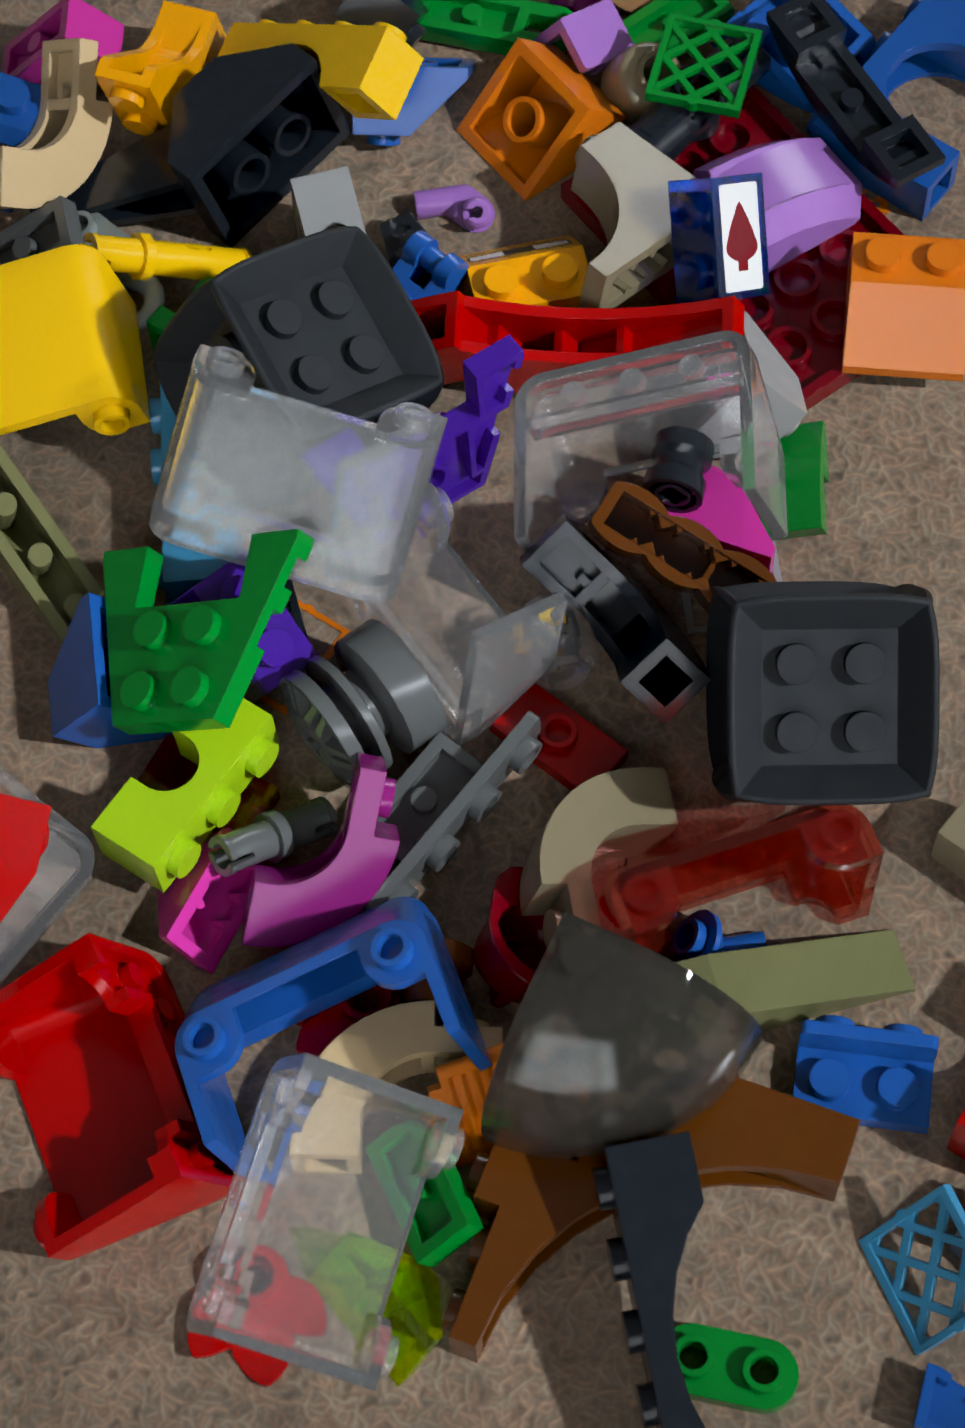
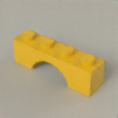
(360, 65)

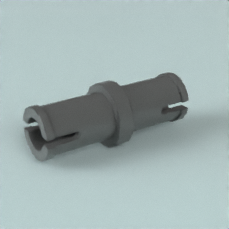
(272, 836)

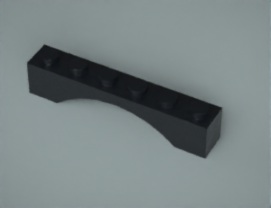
(653, 1205)

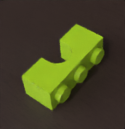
(163, 831)

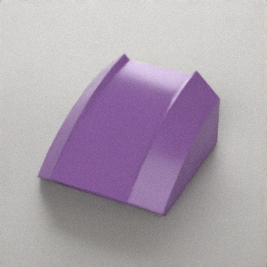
(804, 189)

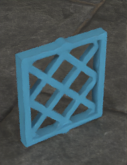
(895, 1291)

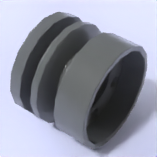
(370, 698)

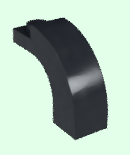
(631, 626)

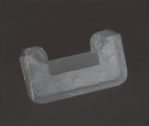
(276, 463)
(321, 1219)

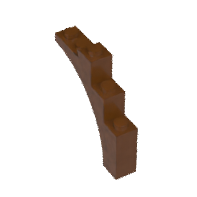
(544, 1202)

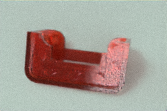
(818, 850)

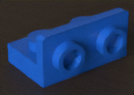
(867, 1071)

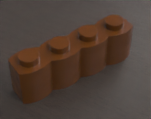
(670, 547)

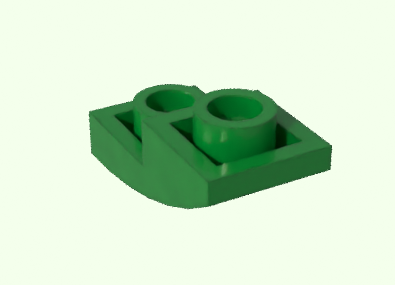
(805, 478)

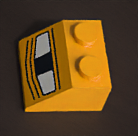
(529, 273)

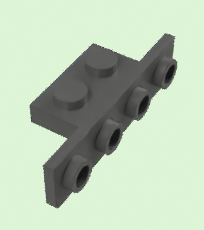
(442, 796)

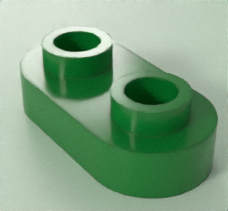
(726, 1374)

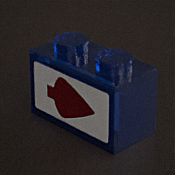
(719, 237)

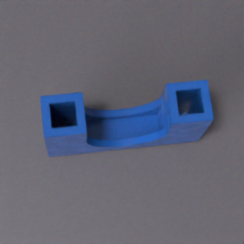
(922, 46)

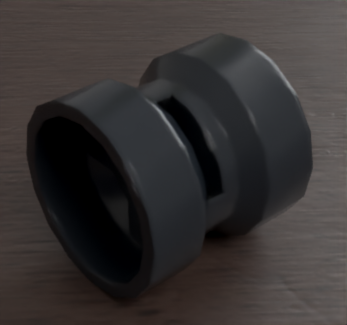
(679, 461)

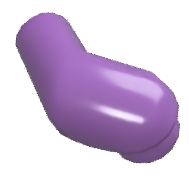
(458, 203)

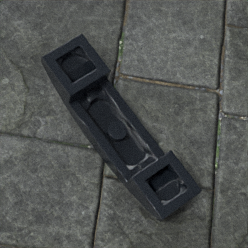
(846, 97)

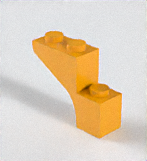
(145, 79)

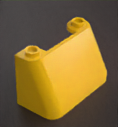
(69, 344)

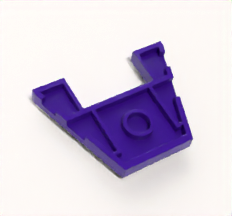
(470, 429)

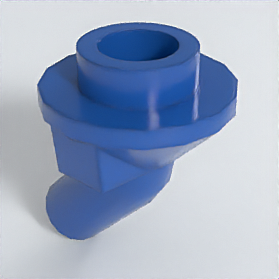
(707, 937)

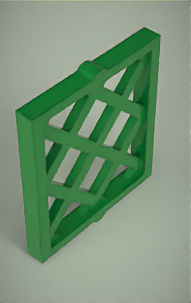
(693, 100)

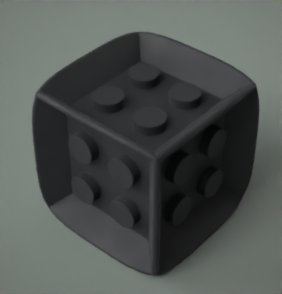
(315, 324)
(823, 692)

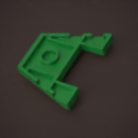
(195, 659)

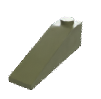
(38, 554)
(808, 977)

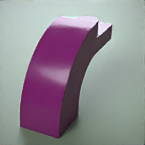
(311, 897)

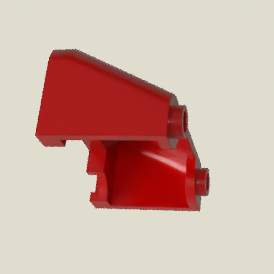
(105, 1096)

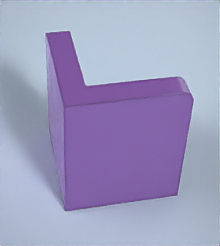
(591, 36)

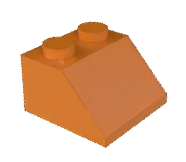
(536, 117)
(905, 307)

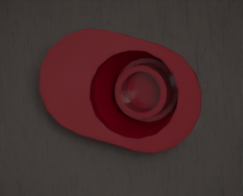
(509, 943)

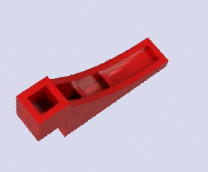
(563, 335)

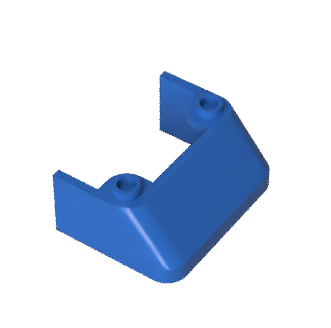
(381, 947)

